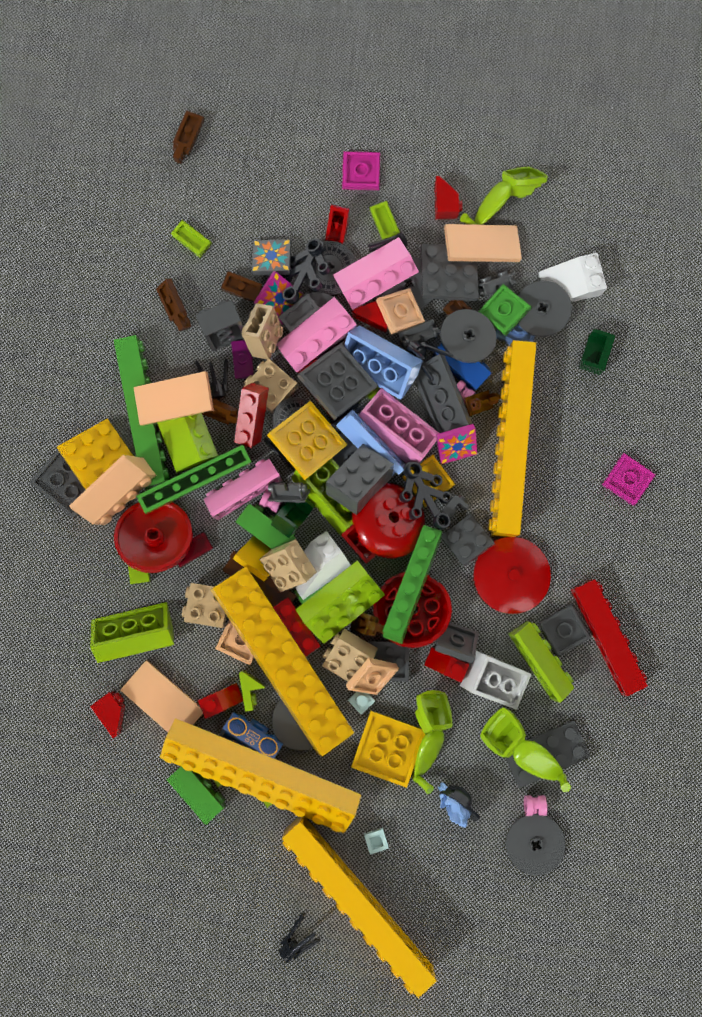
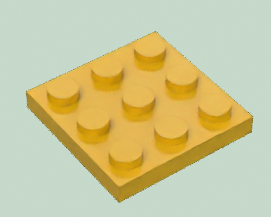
(307, 440)
(93, 452)
(388, 749)

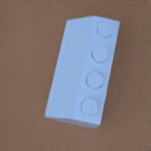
(383, 361)

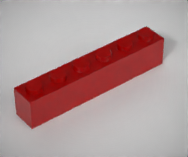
(609, 638)

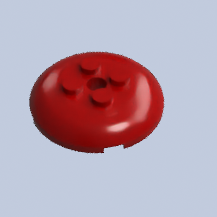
(379, 533)
(432, 613)

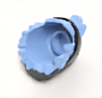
(458, 804)

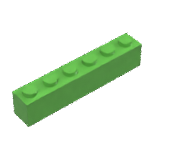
(193, 479)
(412, 584)

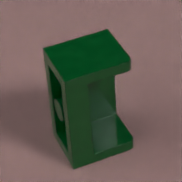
(597, 351)
(292, 516)

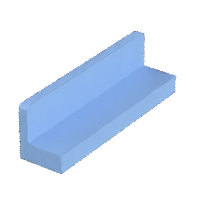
(360, 433)

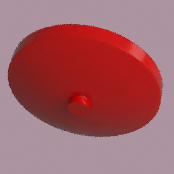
(153, 539)
(512, 575)

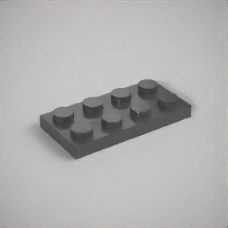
(442, 396)
(562, 743)

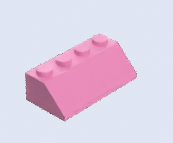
(375, 273)
(316, 335)
(399, 427)
(242, 489)

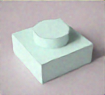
(361, 701)
(376, 841)

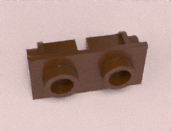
(481, 402)

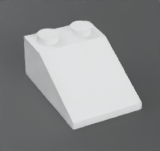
(579, 277)
(326, 560)
(495, 680)

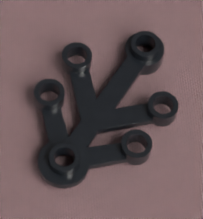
(313, 251)
(425, 492)

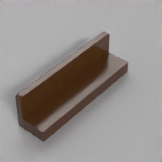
(268, 587)

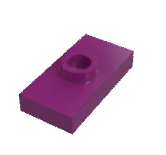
(242, 360)

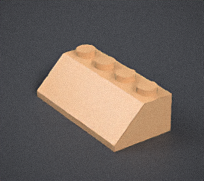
(113, 490)

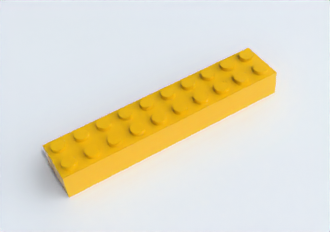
(513, 439)
(282, 661)
(260, 776)
(360, 906)

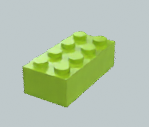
(340, 602)

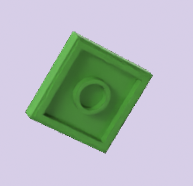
(505, 309)

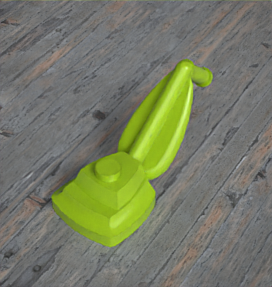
(516, 183)
(433, 717)
(507, 738)

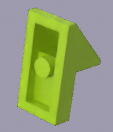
(248, 684)

